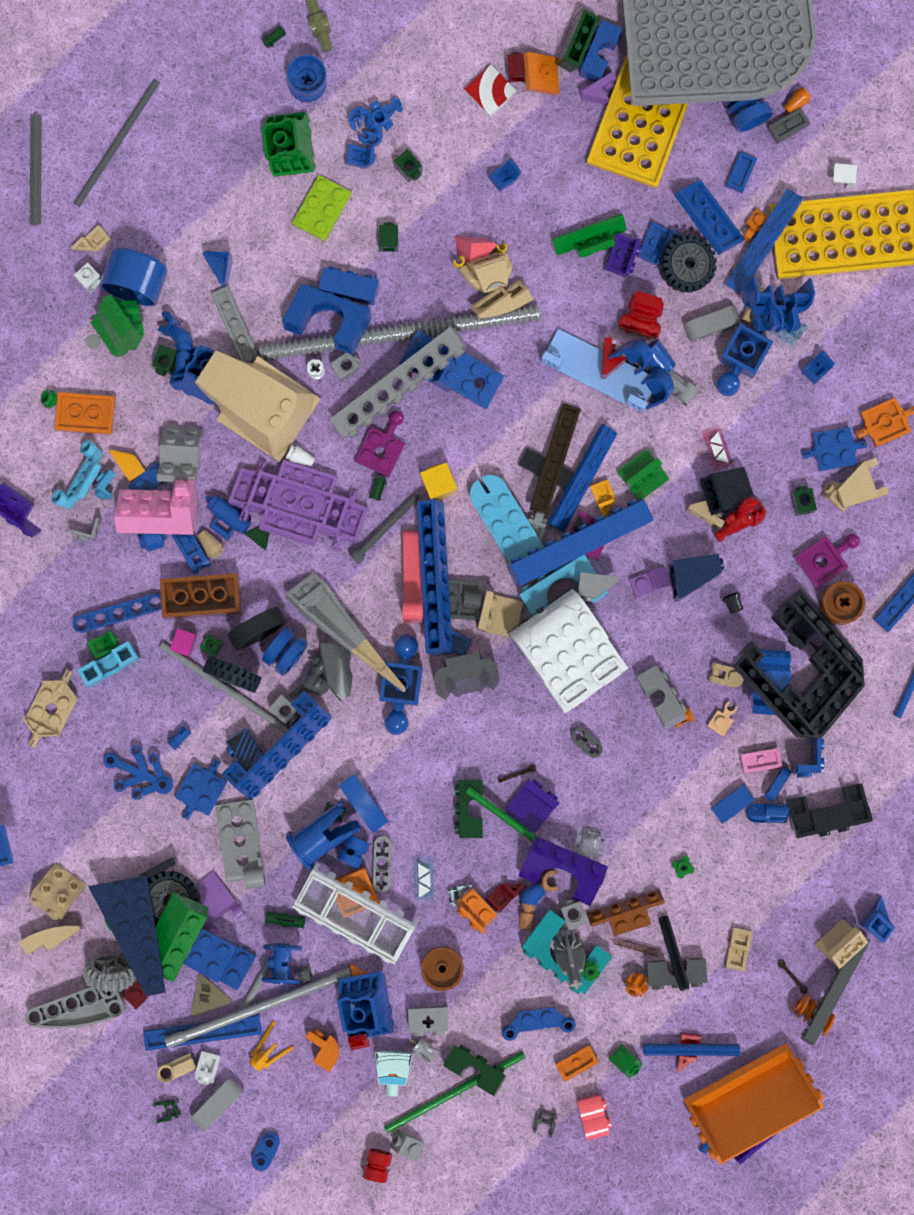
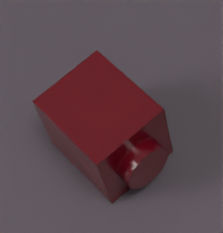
(515, 67)

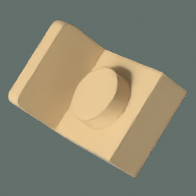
(830, 493)

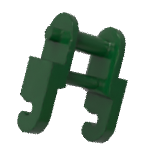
(166, 1103)

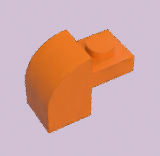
(329, 1049)

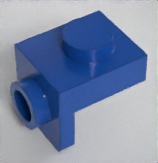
(359, 156)
(505, 175)
(818, 367)

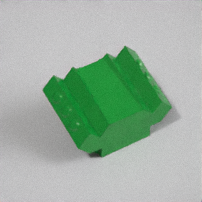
(288, 144)
(118, 325)

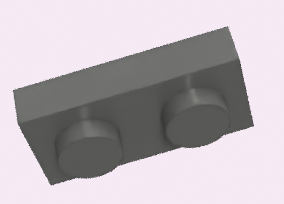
(788, 125)

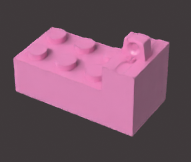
(158, 510)

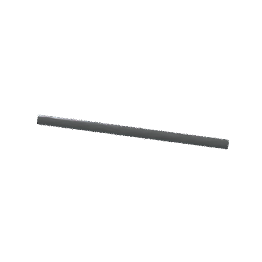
(116, 143)

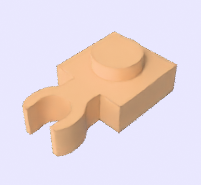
(720, 721)

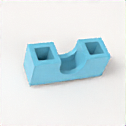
(116, 661)

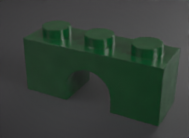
(467, 826)
(491, 1077)

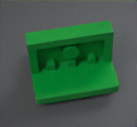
(643, 475)

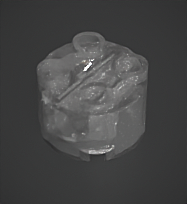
(589, 842)

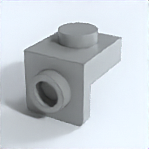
(406, 1145)

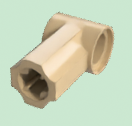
(178, 1067)

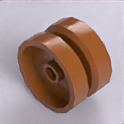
(851, 597)
(430, 968)

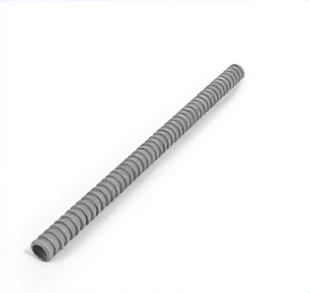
(399, 332)

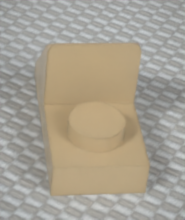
(701, 511)

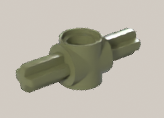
(319, 25)

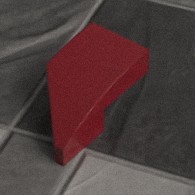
(503, 895)

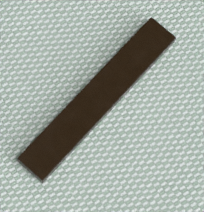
(555, 459)

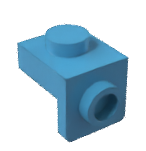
(103, 480)

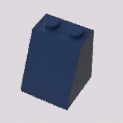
(693, 573)

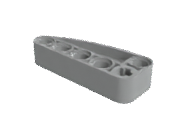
(84, 1014)

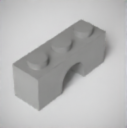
(654, 683)

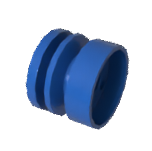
(306, 67)
(749, 113)

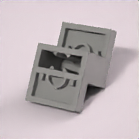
(179, 453)

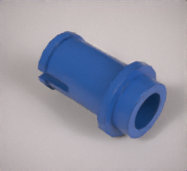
(178, 738)

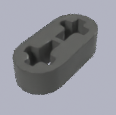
(583, 745)

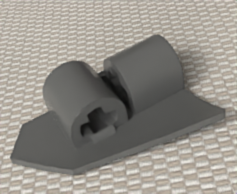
(336, 669)

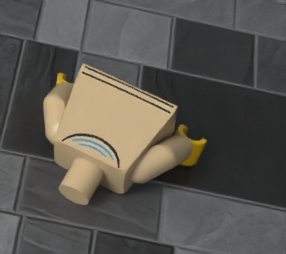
(487, 272)

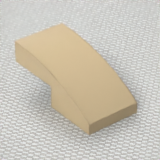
(738, 949)

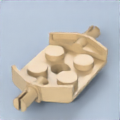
(39, 720)

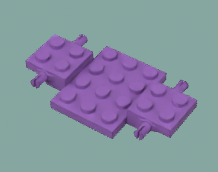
(298, 504)

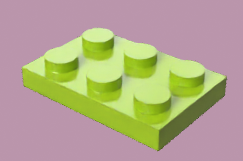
(321, 208)

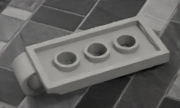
(253, 871)

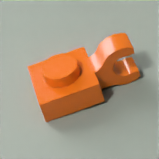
(755, 224)

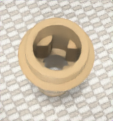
(210, 544)

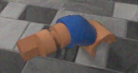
(532, 895)

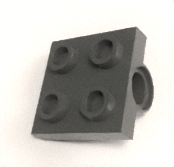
(465, 599)

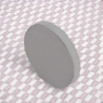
(93, 341)

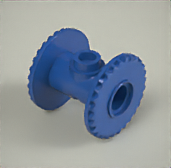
(279, 963)

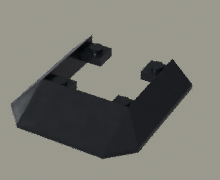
(831, 689)

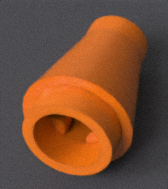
(797, 100)

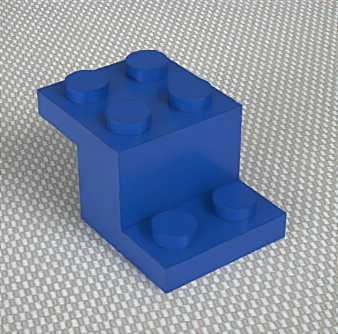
(219, 959)

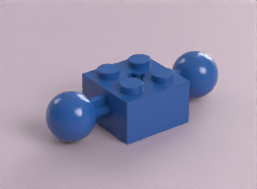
(734, 356)
(396, 721)

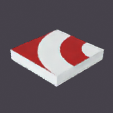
(490, 90)

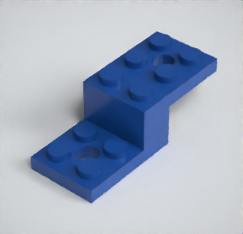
(459, 374)

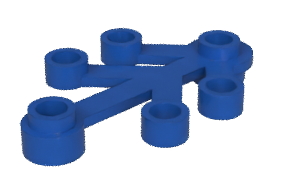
(141, 774)

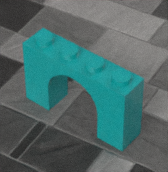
(538, 946)

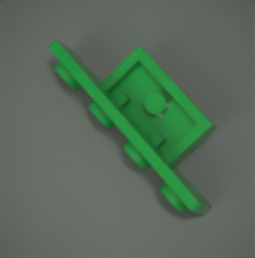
(591, 237)

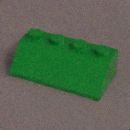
(178, 931)

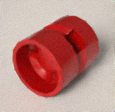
(377, 1165)

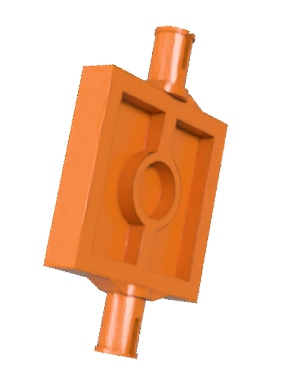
(885, 422)

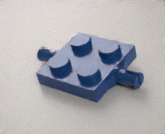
(834, 449)
(201, 789)

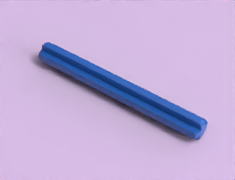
(691, 1049)

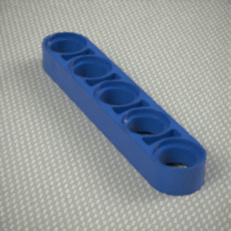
(109, 616)

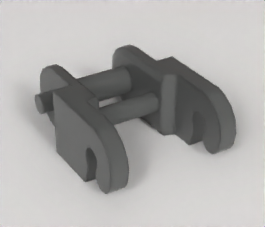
(552, 1124)

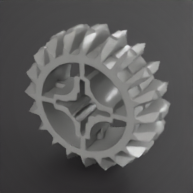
(108, 972)

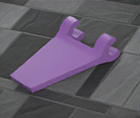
(218, 899)

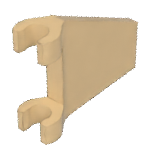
(860, 486)

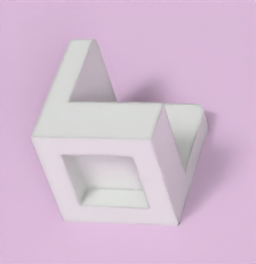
(845, 174)

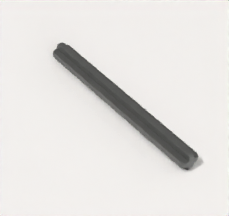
(35, 169)

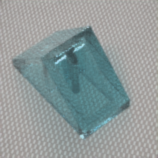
(792, 337)

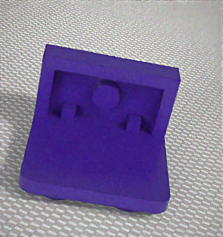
(532, 805)

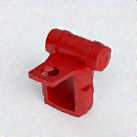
(643, 315)

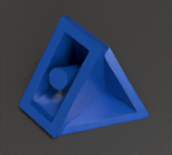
(220, 265)
(878, 921)

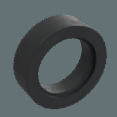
(256, 628)

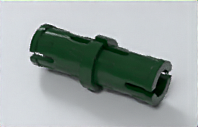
(271, 917)

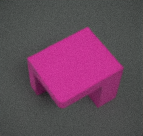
(183, 642)

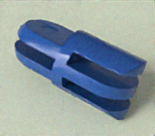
(768, 813)

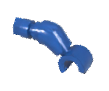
(181, 338)

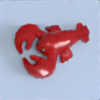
(742, 518)

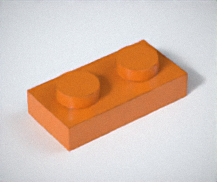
(576, 1063)

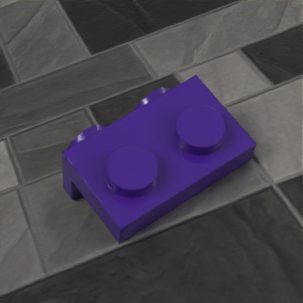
(622, 255)

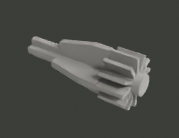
(570, 956)

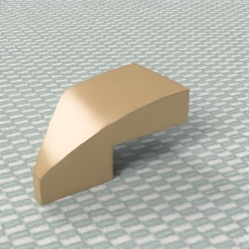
(93, 241)

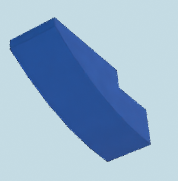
(363, 803)

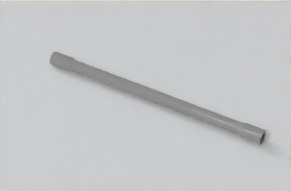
(182, 1036)

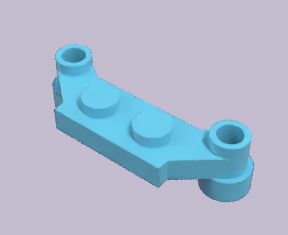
(83, 479)

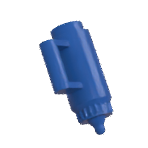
(228, 514)

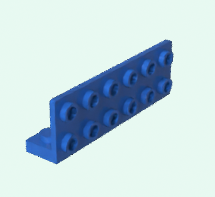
(279, 755)

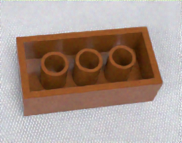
(200, 596)

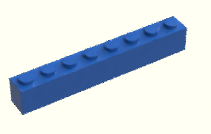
(579, 543)

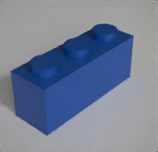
(349, 285)

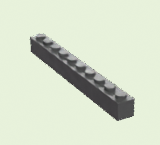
(829, 1000)

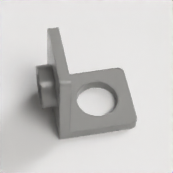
(83, 536)

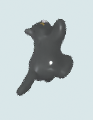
(315, 679)

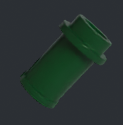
(275, 35)
(377, 488)

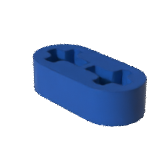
(777, 784)

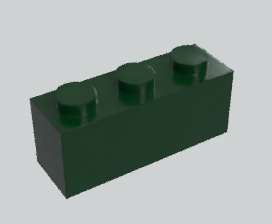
(577, 40)

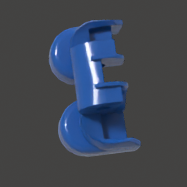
(783, 315)
(659, 362)

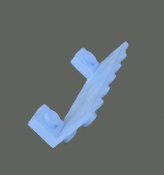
(584, 364)

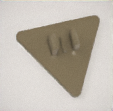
(207, 997)

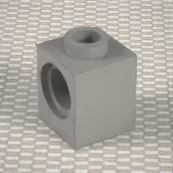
(345, 374)
(276, 707)
(573, 923)

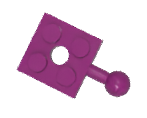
(376, 439)
(826, 550)

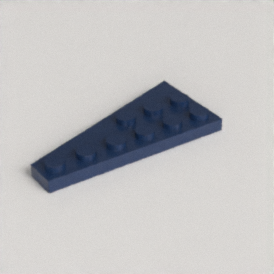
(130, 917)

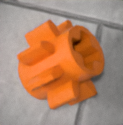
(636, 984)

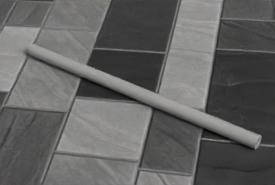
(225, 688)

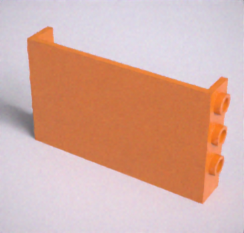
(753, 1104)

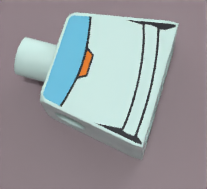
(392, 1069)

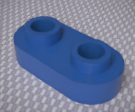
(265, 1151)

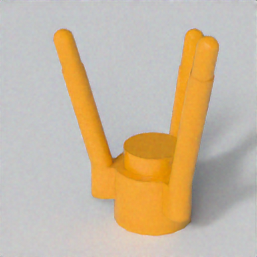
(261, 1059)

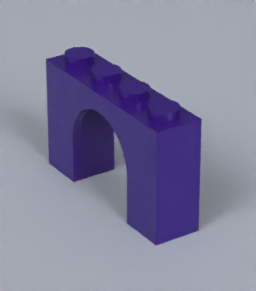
(547, 855)

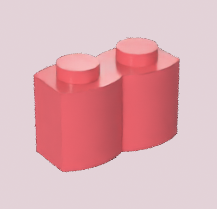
(593, 1116)

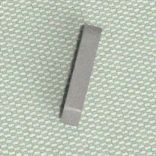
(375, 869)

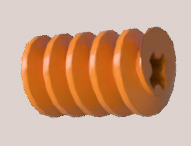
(807, 1007)

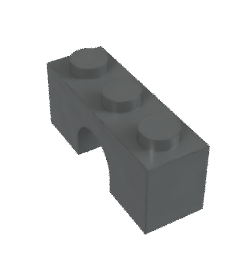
(659, 975)

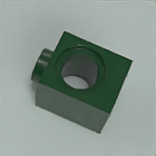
(405, 159)
(388, 237)
(164, 352)
(799, 508)

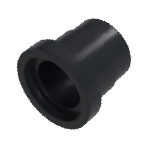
(733, 602)

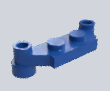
(536, 1020)

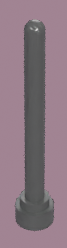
(359, 553)

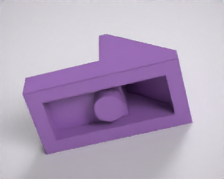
(595, 92)
(650, 582)

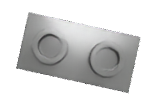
(418, 1014)

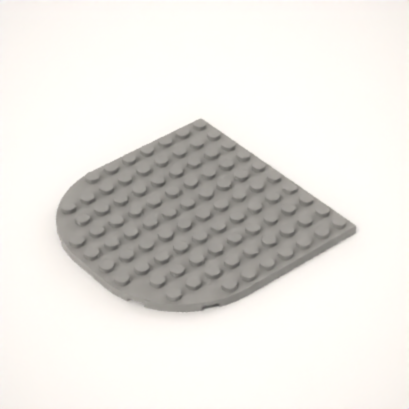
(715, 48)

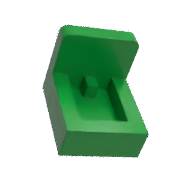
(102, 645)
(625, 1062)

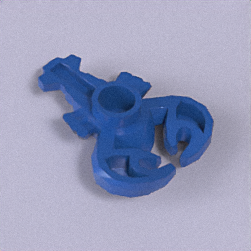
(374, 120)

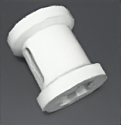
(313, 374)

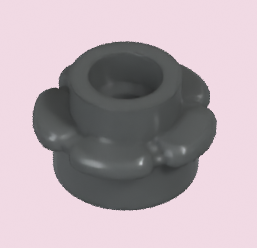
(305, 973)

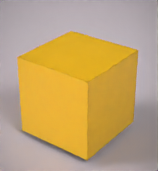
(438, 482)

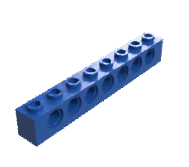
(434, 577)

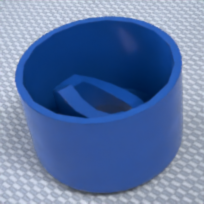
(133, 276)

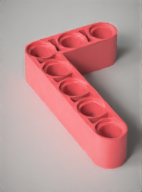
(412, 578)

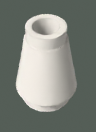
(299, 456)

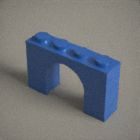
(311, 301)

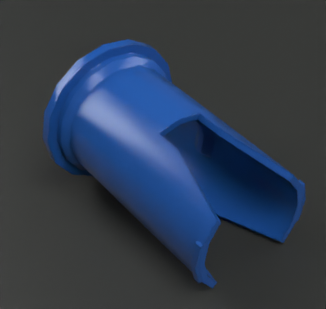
(317, 839)

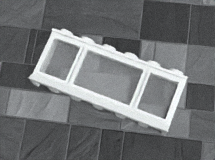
(354, 915)

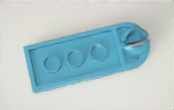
(504, 518)

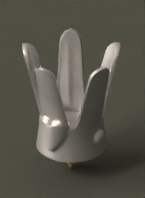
(424, 1050)

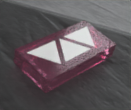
(717, 449)

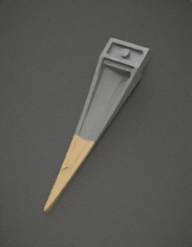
(321, 607)

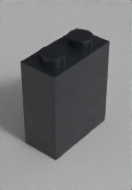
(726, 490)

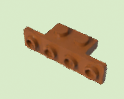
(627, 914)

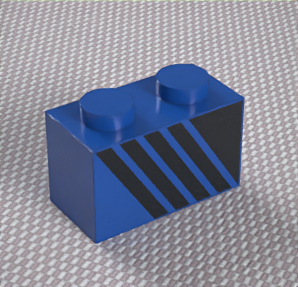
(244, 749)

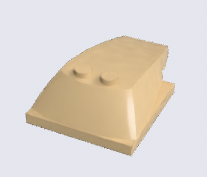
(257, 401)

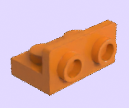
(475, 909)

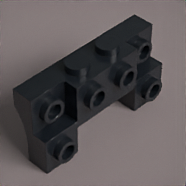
(835, 817)

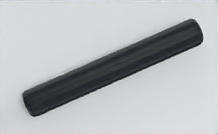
(674, 953)

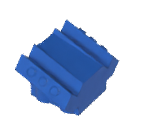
(186, 378)
(777, 668)
(365, 1005)

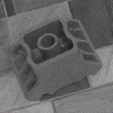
(465, 675)

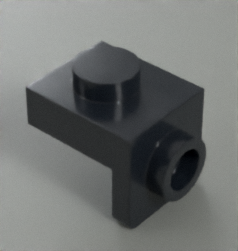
(796, 638)

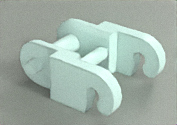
(459, 888)

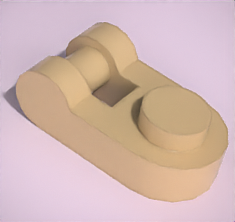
(731, 677)

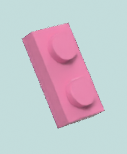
(761, 760)

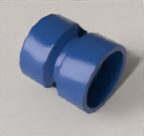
(356, 844)

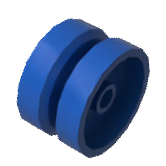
(284, 651)

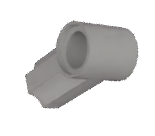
(683, 389)

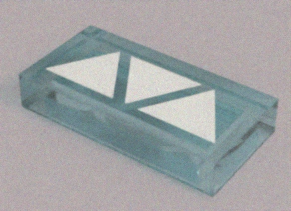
(424, 880)

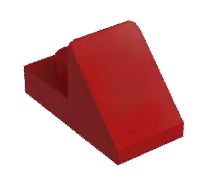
(613, 364)

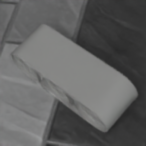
(711, 323)
(217, 1104)

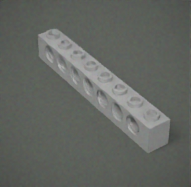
(342, 419)

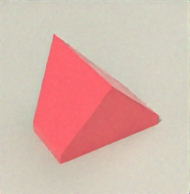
(473, 248)

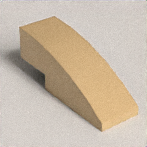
(502, 301)
(49, 938)

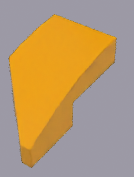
(128, 463)
(603, 496)

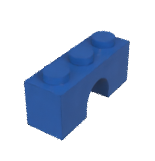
(606, 36)

